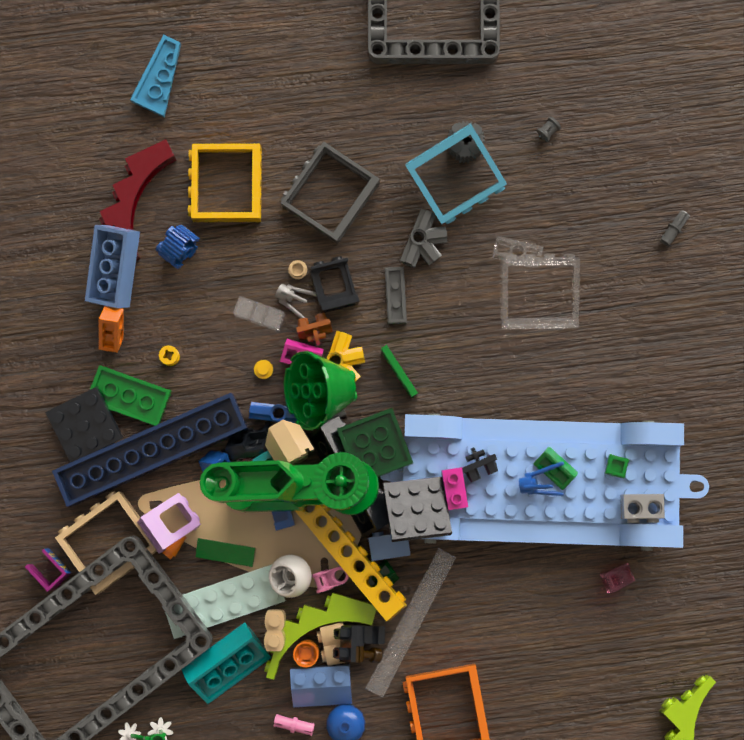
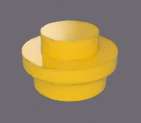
(263, 369)

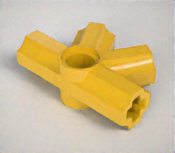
(348, 356)

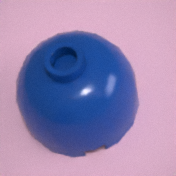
(345, 723)

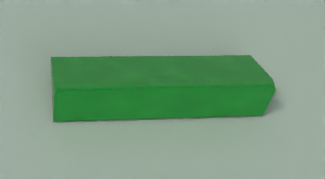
(225, 552)

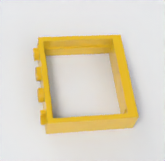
(193, 173)

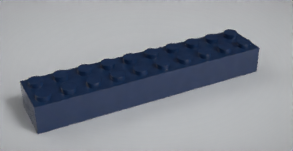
(150, 450)

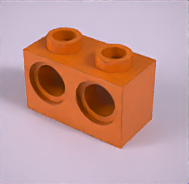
(111, 329)

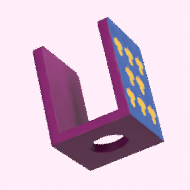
(40, 577)

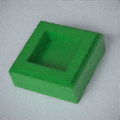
(616, 466)

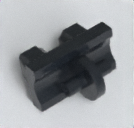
(488, 462)

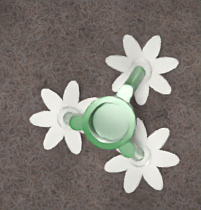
(158, 733)

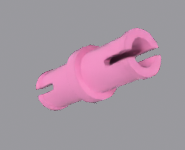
(294, 725)

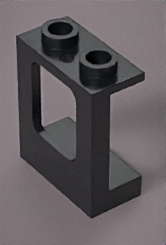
(338, 301)

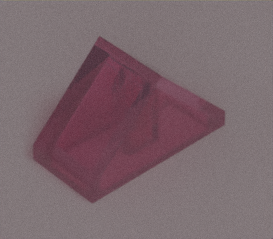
(617, 578)

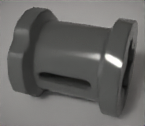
(544, 134)

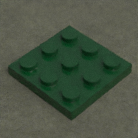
(377, 442)

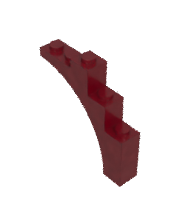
(143, 168)

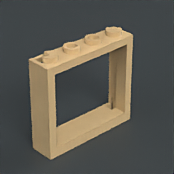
(83, 519)

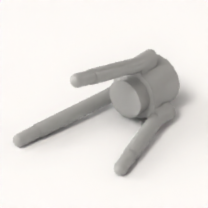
(287, 293)

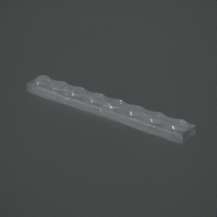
(410, 622)

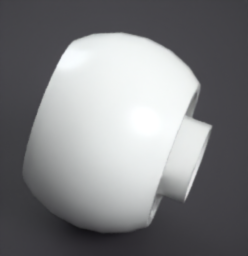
(287, 572)

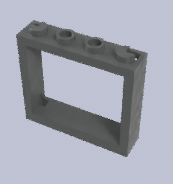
(308, 168)

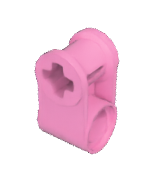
(329, 579)

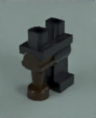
(353, 640)

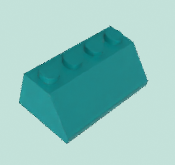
(225, 663)

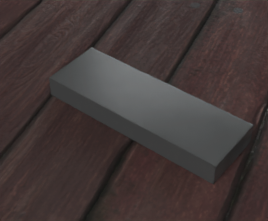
(395, 295)

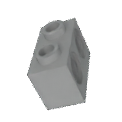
(642, 502)

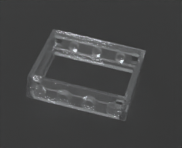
(538, 323)

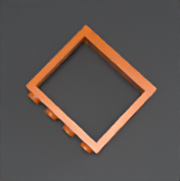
(476, 692)

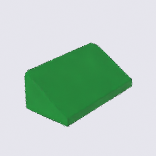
(561, 475)

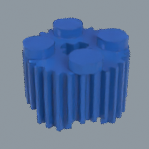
(177, 245)

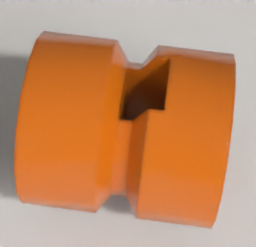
(306, 653)

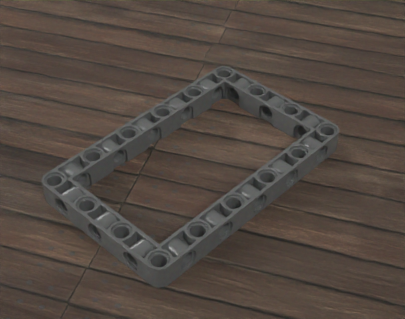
(434, 50)
(11, 712)

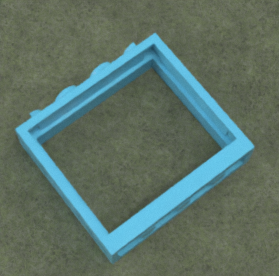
(439, 148)

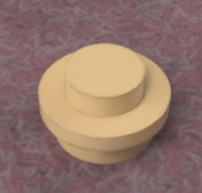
(297, 269)

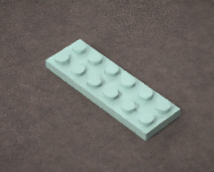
(230, 599)

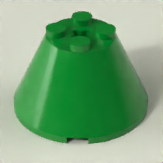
(317, 389)

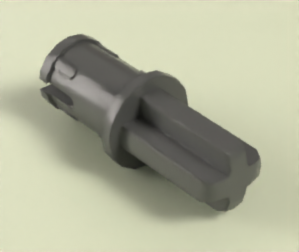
(674, 228)

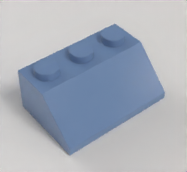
(321, 685)

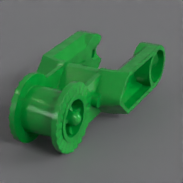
(276, 485)

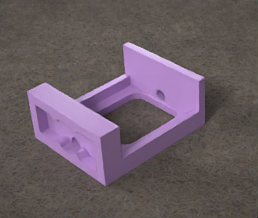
(157, 531)

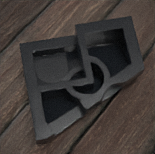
(248, 443)

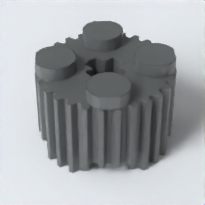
(462, 152)

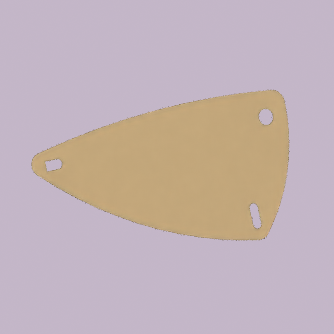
(250, 529)

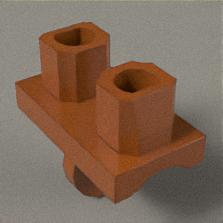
(315, 330)

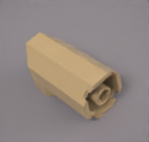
(288, 442)

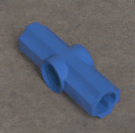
(265, 412)

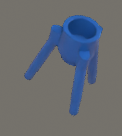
(529, 484)

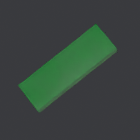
(399, 372)

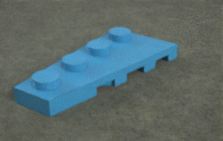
(157, 79)

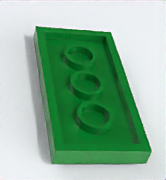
(131, 395)

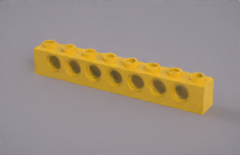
(336, 549)

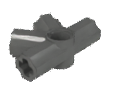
(430, 237)

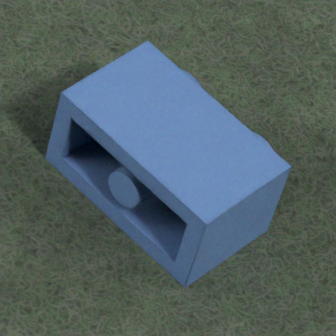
(383, 548)

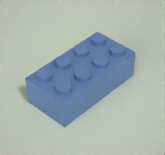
(112, 266)

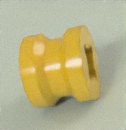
(170, 359)

